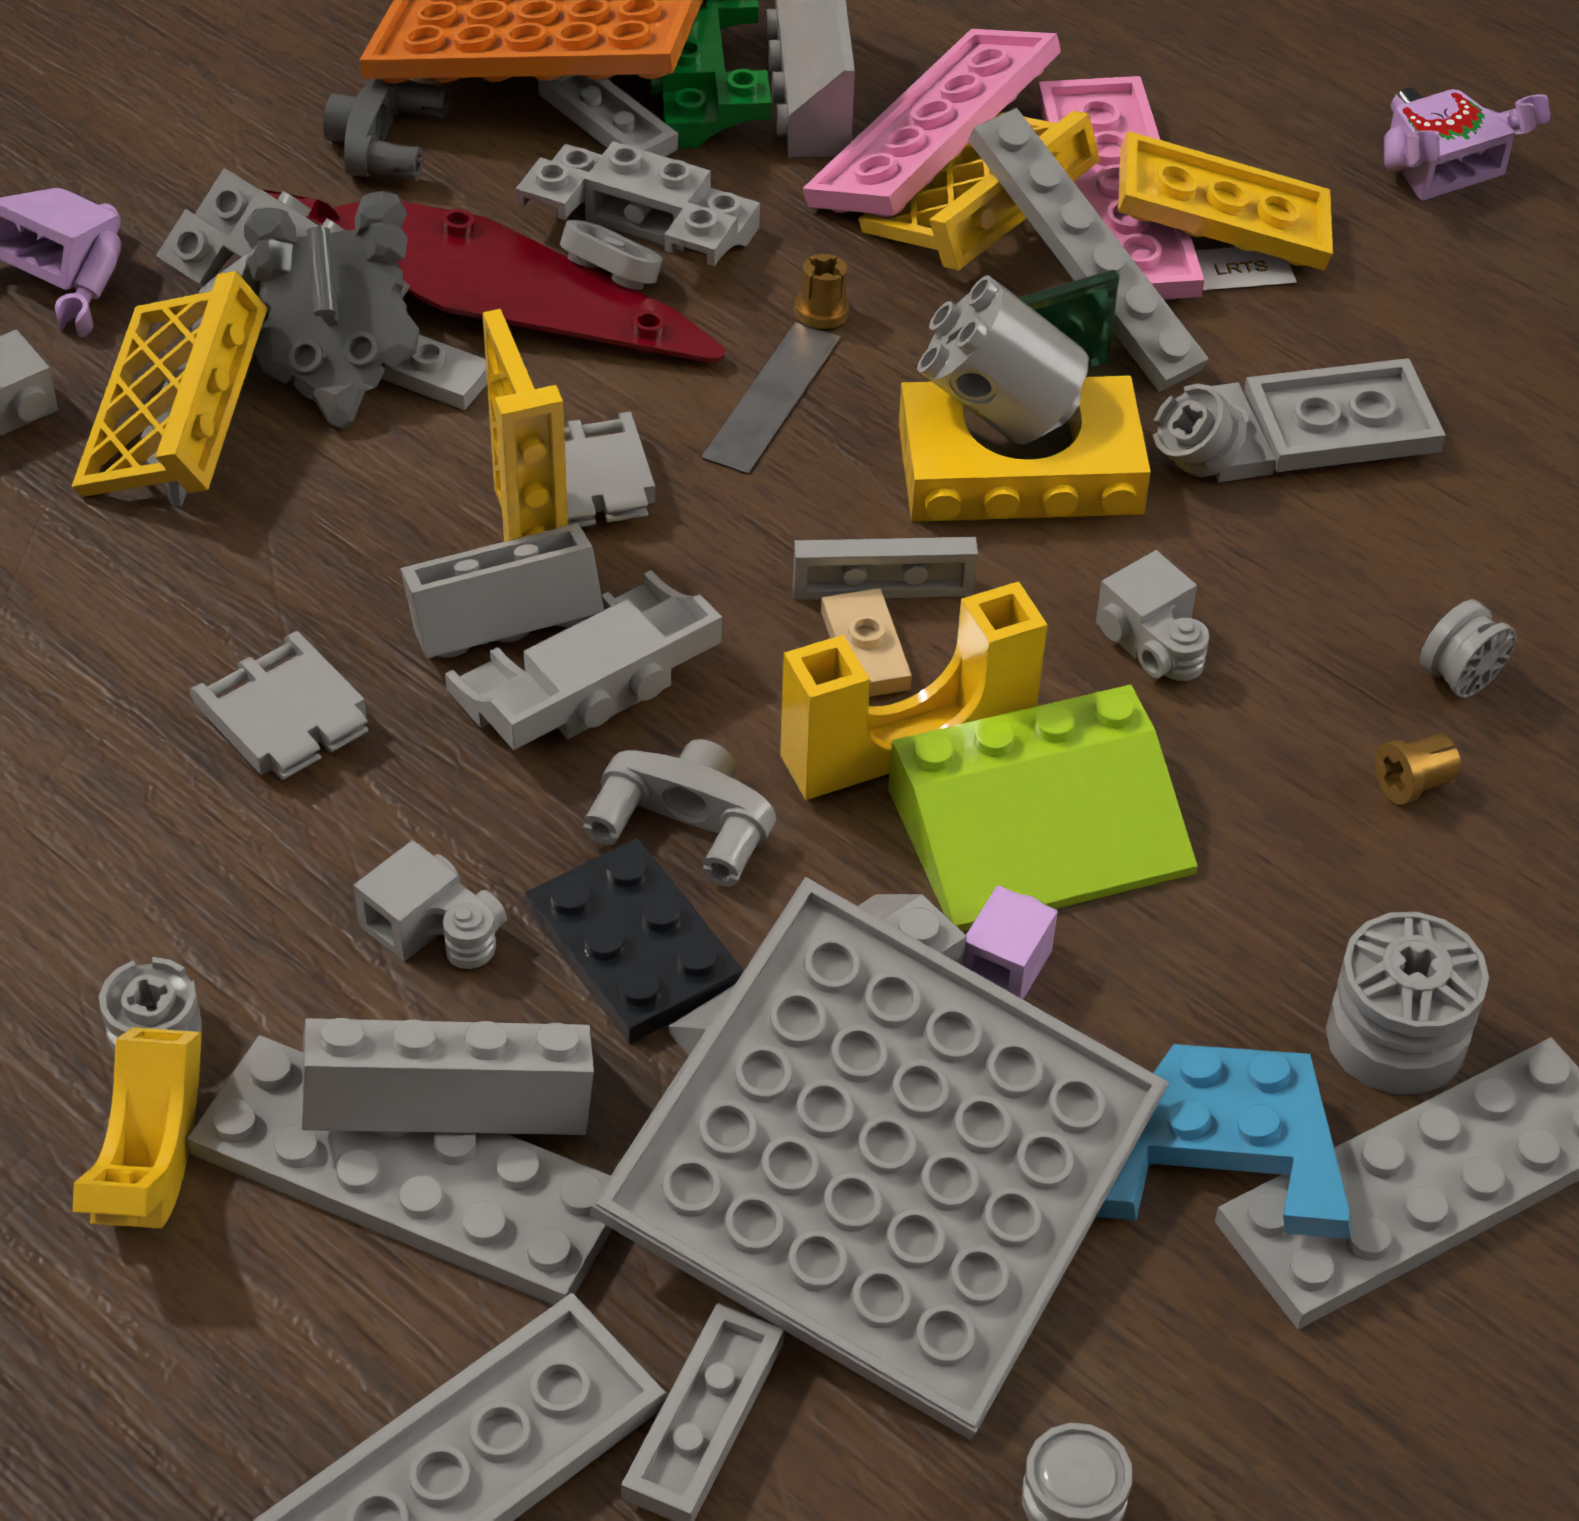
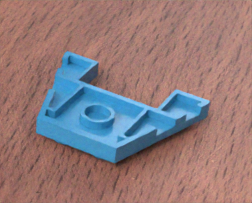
(1242, 1115)

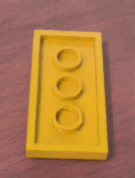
(1225, 201)

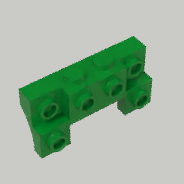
(700, 93)

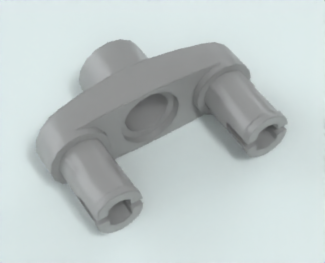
(690, 789)

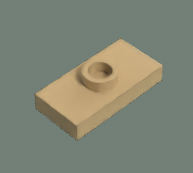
(872, 636)

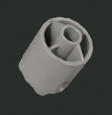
(1005, 362)

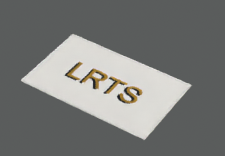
(1239, 268)

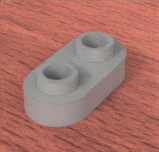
(600, 247)

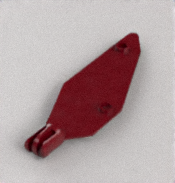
(480, 266)

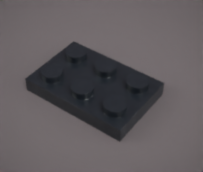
(633, 939)

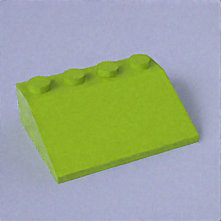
(1043, 803)

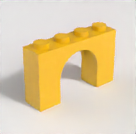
(961, 480)
(841, 741)

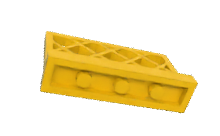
(979, 208)
(200, 396)
(524, 438)

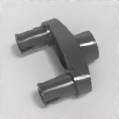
(366, 119)

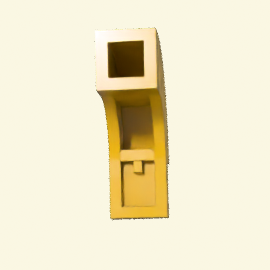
(146, 1131)

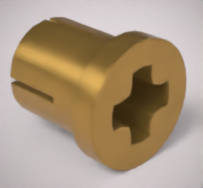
(822, 294)
(1415, 767)

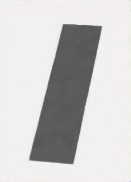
(771, 397)

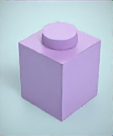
(1010, 940)

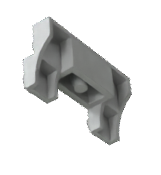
(643, 198)
(210, 237)
(591, 667)

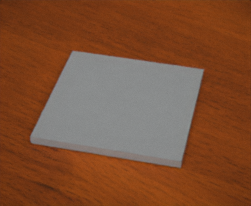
(882, 1155)

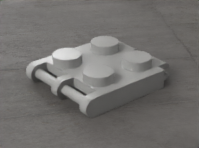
(606, 471)
(286, 710)

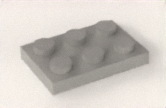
(1344, 414)

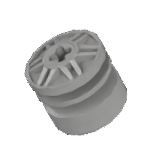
(1406, 1002)

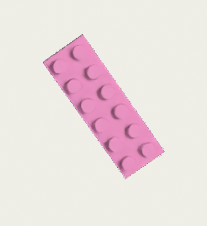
(1114, 108)
(931, 122)

